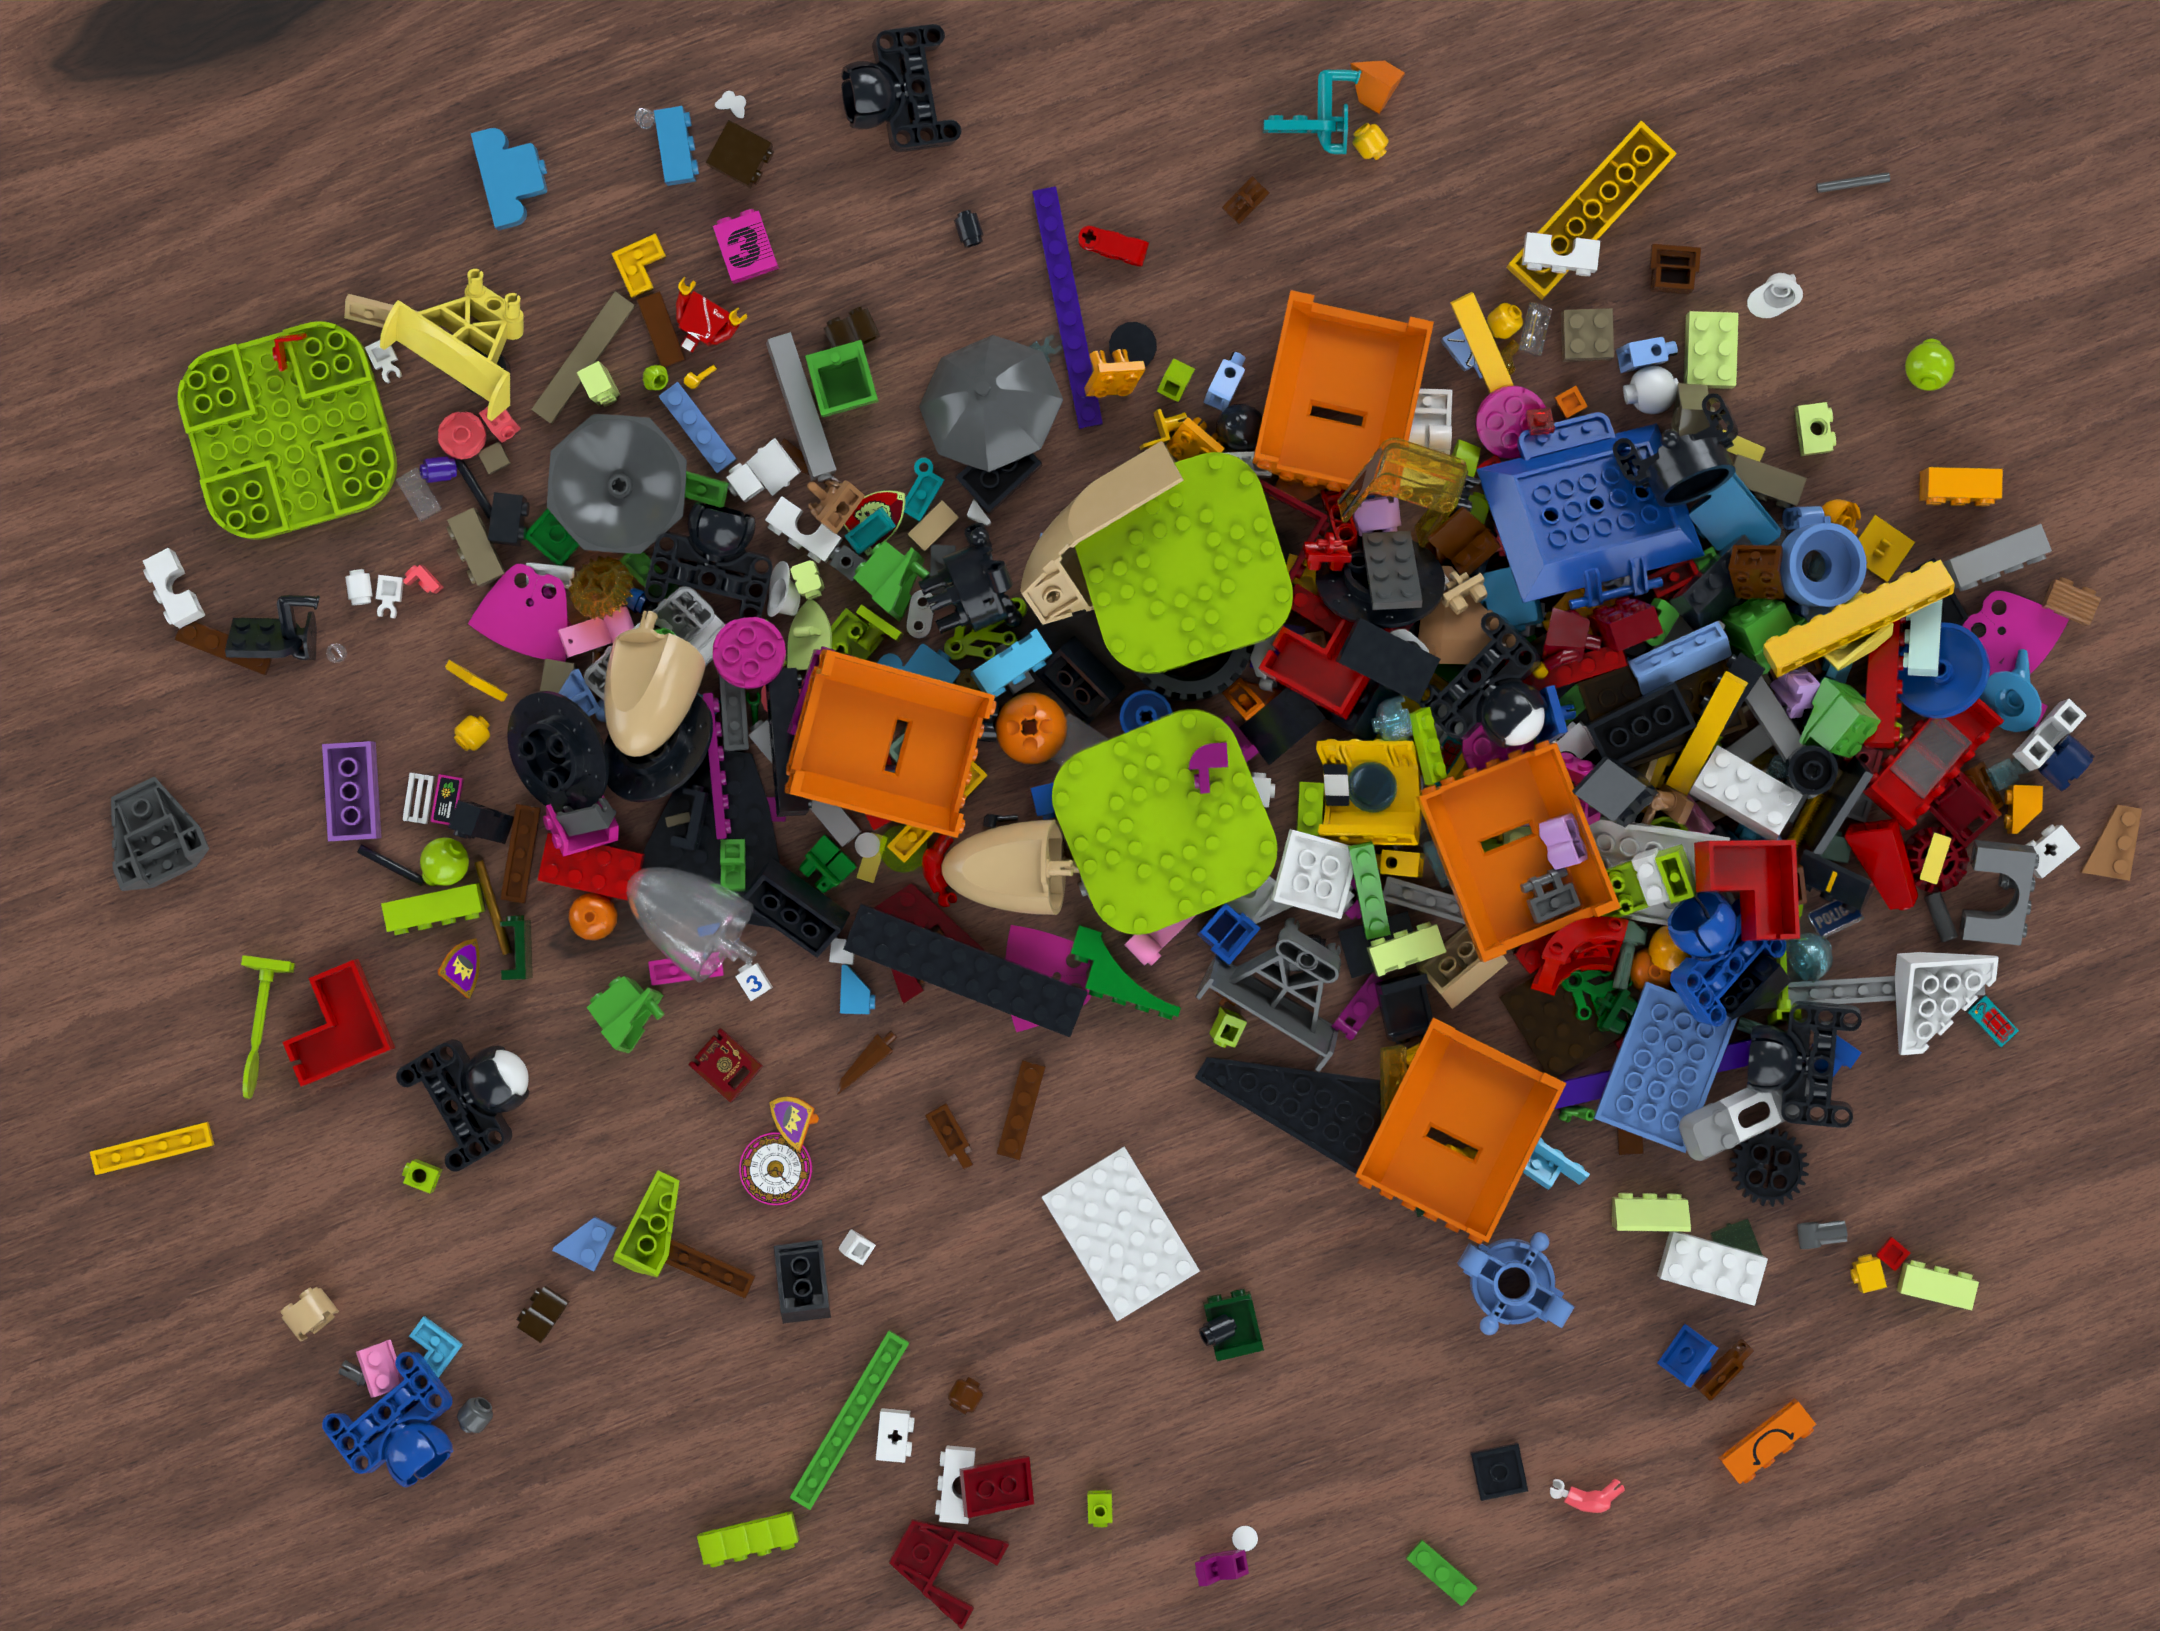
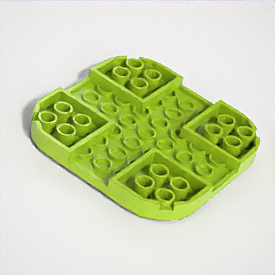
(289, 442)
(1189, 570)
(1149, 838)

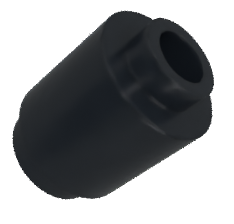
(969, 228)
(1218, 1330)

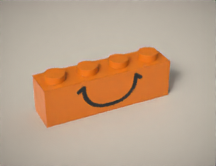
(1768, 1441)

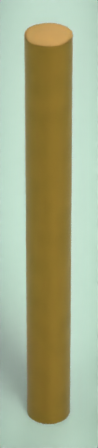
(492, 907)

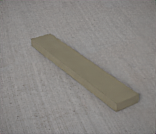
(584, 355)

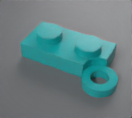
(922, 491)

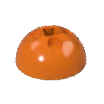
(1048, 720)

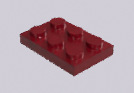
(996, 1486)

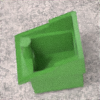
(841, 378)
(891, 577)
(1755, 623)
(1839, 719)
(624, 1011)

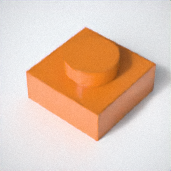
(1570, 402)

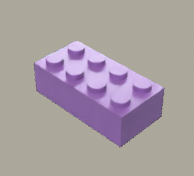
(351, 791)

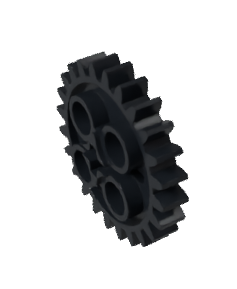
(1791, 1170)

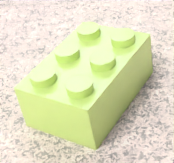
(1711, 349)

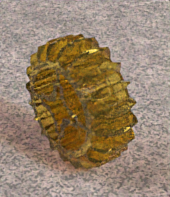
(613, 579)

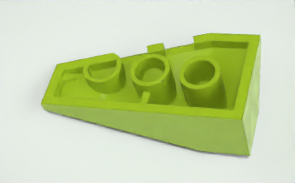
(650, 1231)

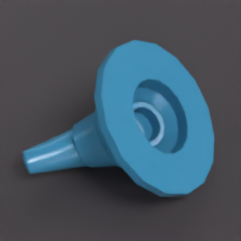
(2014, 696)

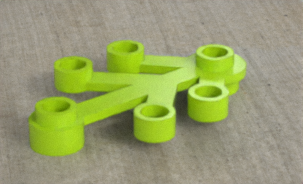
(984, 635)

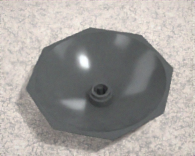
(991, 403)
(616, 483)

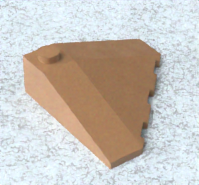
(1454, 636)

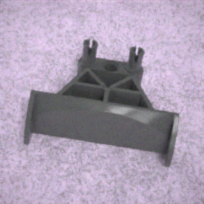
(1271, 1004)

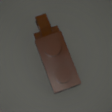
(950, 1135)
(1724, 1370)

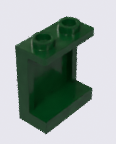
(523, 949)
(1241, 1309)

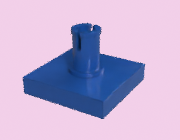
(1555, 716)
(1688, 1356)

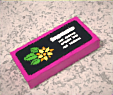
(446, 798)

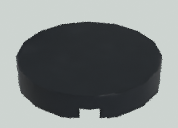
(1136, 339)

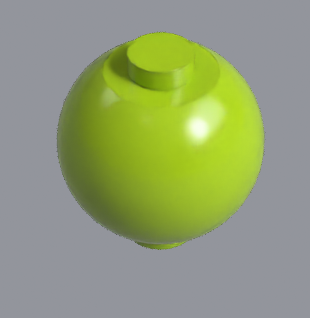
(1929, 365)
(443, 862)

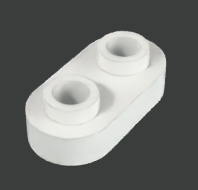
(921, 614)

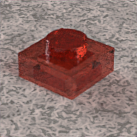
(1540, 421)

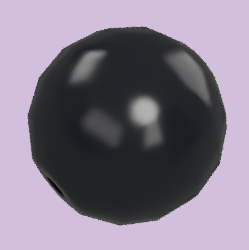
(1239, 428)

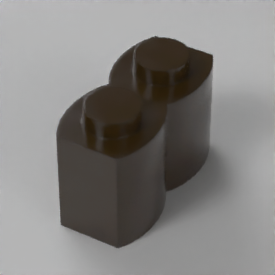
(855, 327)
(542, 1314)

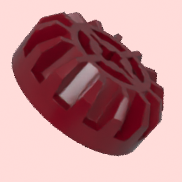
(1914, 848)

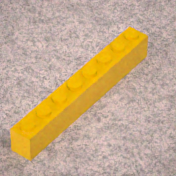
(1858, 618)

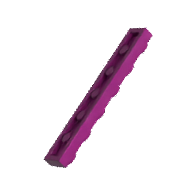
(718, 777)

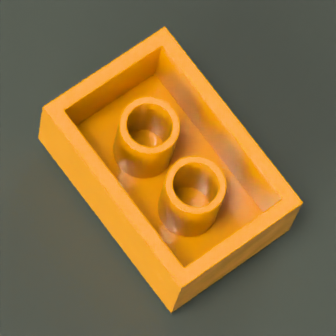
(1960, 486)

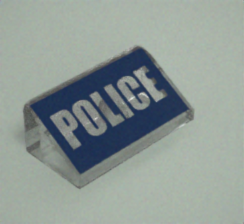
(1832, 919)

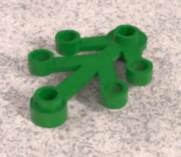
(1594, 991)

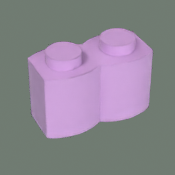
(1563, 841)

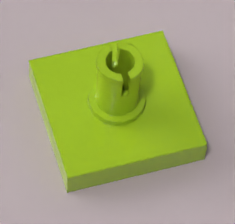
(876, 628)

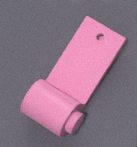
(595, 633)
(1147, 946)

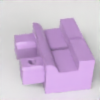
(1796, 690)

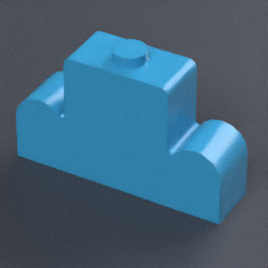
(508, 175)
(1732, 513)
(1505, 600)
(925, 663)

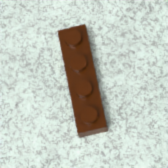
(215, 642)
(520, 853)
(1021, 1110)
(709, 1268)

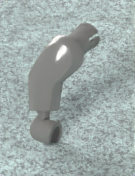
(1258, 653)

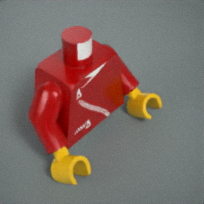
(703, 319)

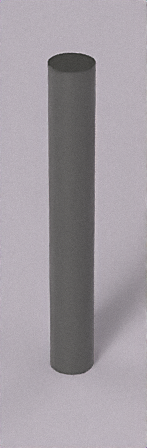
(1853, 182)

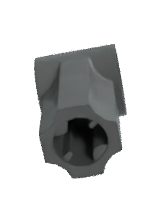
(1815, 1234)

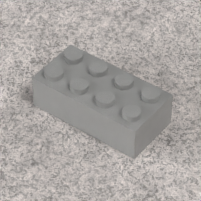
(1997, 556)

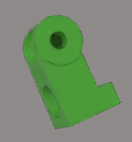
(1667, 616)

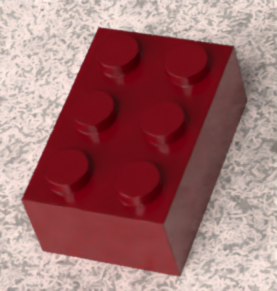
(1625, 623)

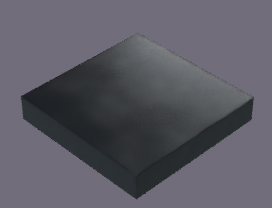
(1499, 1471)

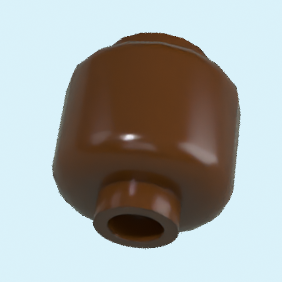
(965, 1395)

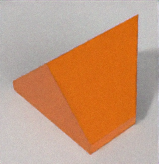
(1376, 83)
(1248, 697)

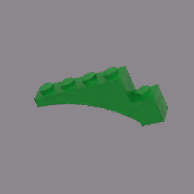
(1109, 979)

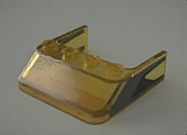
(1413, 476)

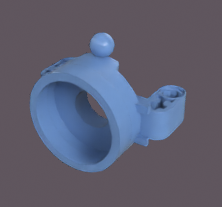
(1842, 557)
(1541, 1300)

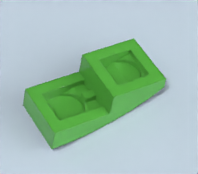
(733, 864)

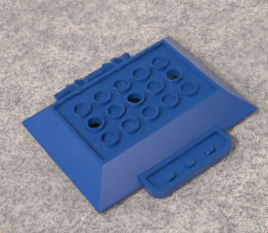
(1583, 543)

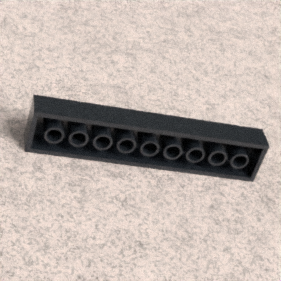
(965, 970)

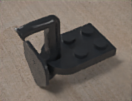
(275, 636)

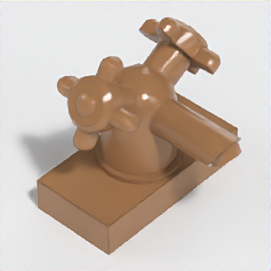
(835, 505)
(1671, 803)

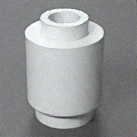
(359, 587)

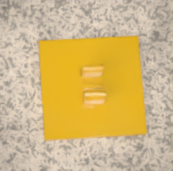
(1884, 547)

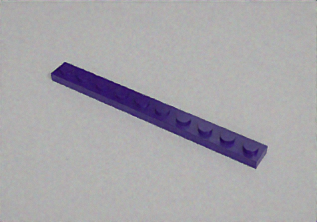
(1066, 305)

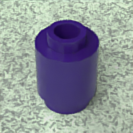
(438, 469)

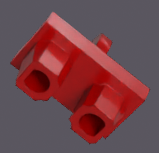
(1326, 551)

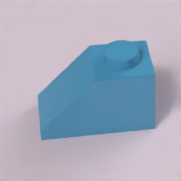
(855, 993)

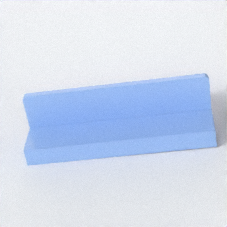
(1680, 657)

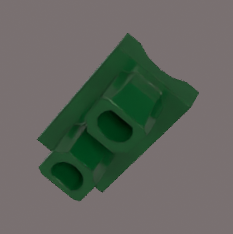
(1621, 1002)

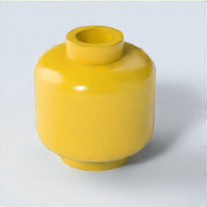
(1370, 141)
(1505, 320)
(472, 733)

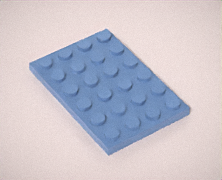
(1662, 1068)

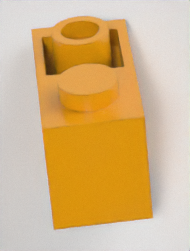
(2023, 805)

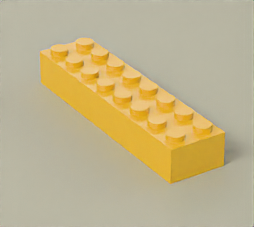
(1599, 201)

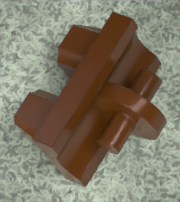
(1245, 200)

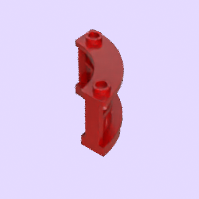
(1581, 945)

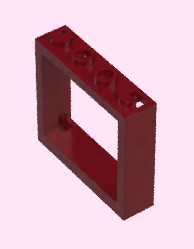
(1319, 529)

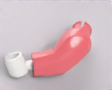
(1591, 1501)

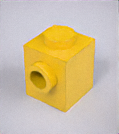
(1868, 1273)

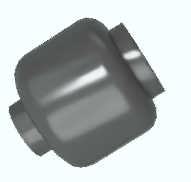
(475, 1415)

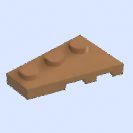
(2116, 845)

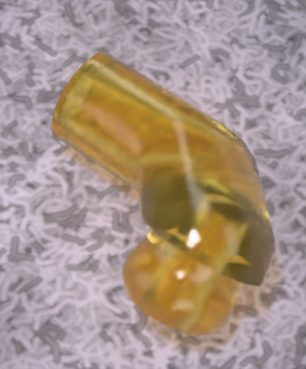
(1507, 353)

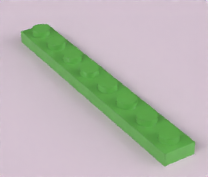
(849, 1419)

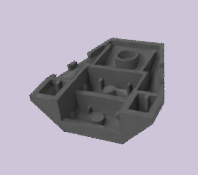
(153, 837)

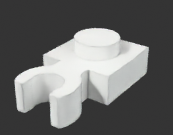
(383, 359)
(389, 590)

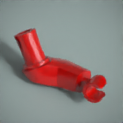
(932, 869)

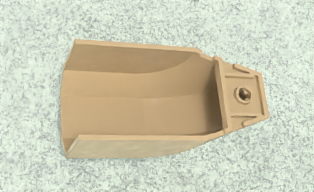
(1053, 574)

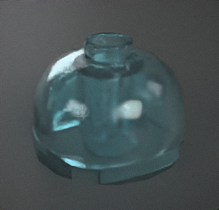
(1392, 720)
(1810, 956)

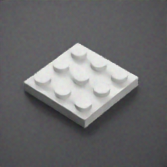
(1314, 874)

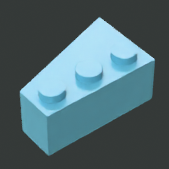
(1012, 664)

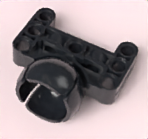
(882, 93)
(718, 537)
(1779, 1055)

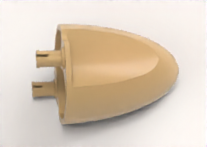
(649, 686)
(1012, 867)

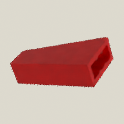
(1885, 860)

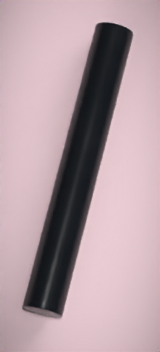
(474, 487)
(390, 864)

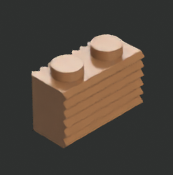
(2071, 602)

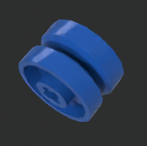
(1139, 703)

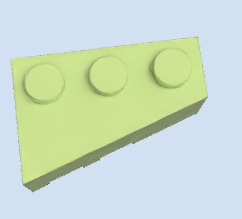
(1405, 948)

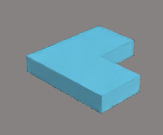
(439, 1343)

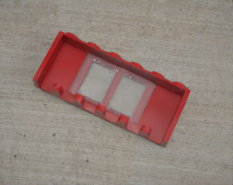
(1929, 762)

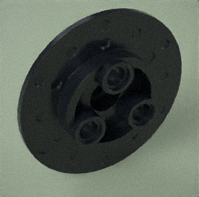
(1349, 594)
(557, 751)
(668, 766)

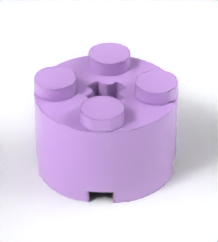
(1376, 515)

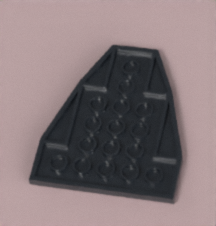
(748, 817)

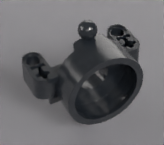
(1686, 464)

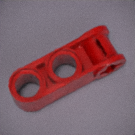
(1114, 245)
(1339, 528)

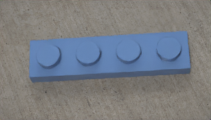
(697, 427)

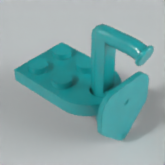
(1325, 122)

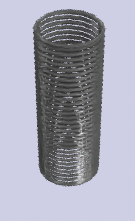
(1939, 917)

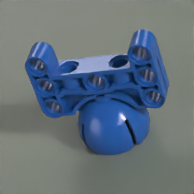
(1716, 953)
(407, 1438)

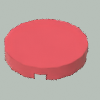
(461, 435)

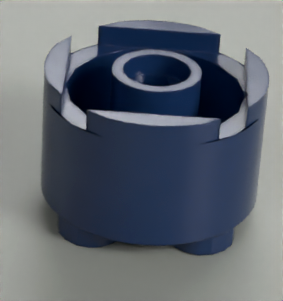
(2066, 762)

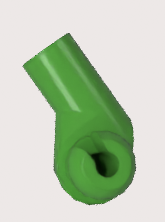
(1577, 1111)

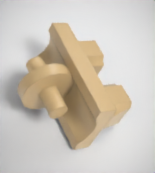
(1455, 597)

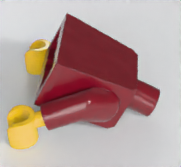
(1565, 640)

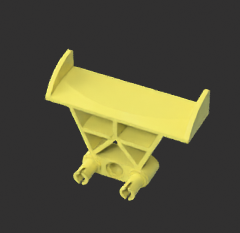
(499, 321)

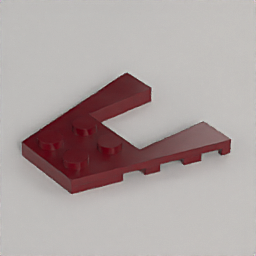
(919, 909)
(923, 1553)

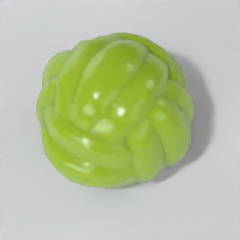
(655, 377)

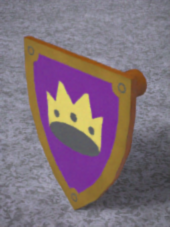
(462, 967)
(793, 1119)

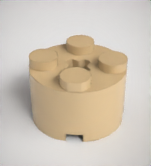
(309, 1313)

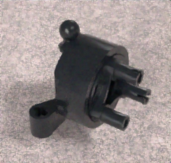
(973, 585)

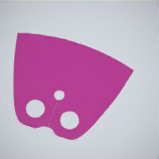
(2026, 627)
(522, 628)
(1046, 955)

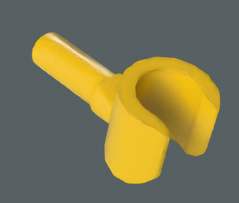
(693, 381)

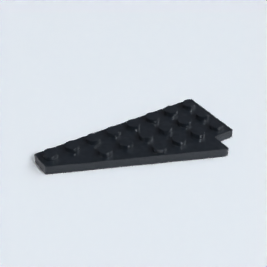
(1318, 1108)

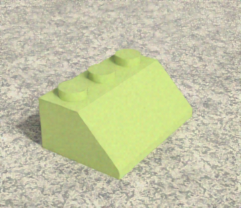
(1650, 1213)

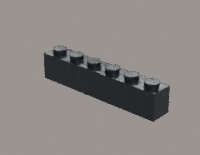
(781, 701)

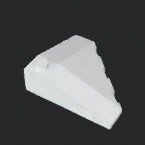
(1932, 990)

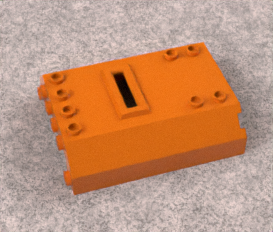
(1342, 365)
(849, 733)
(1487, 884)
(1475, 1099)

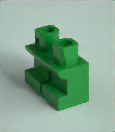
(820, 856)

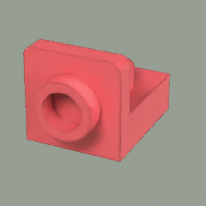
(502, 426)
(427, 580)

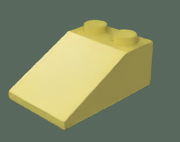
(1859, 648)

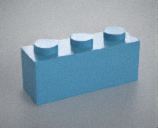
(676, 145)

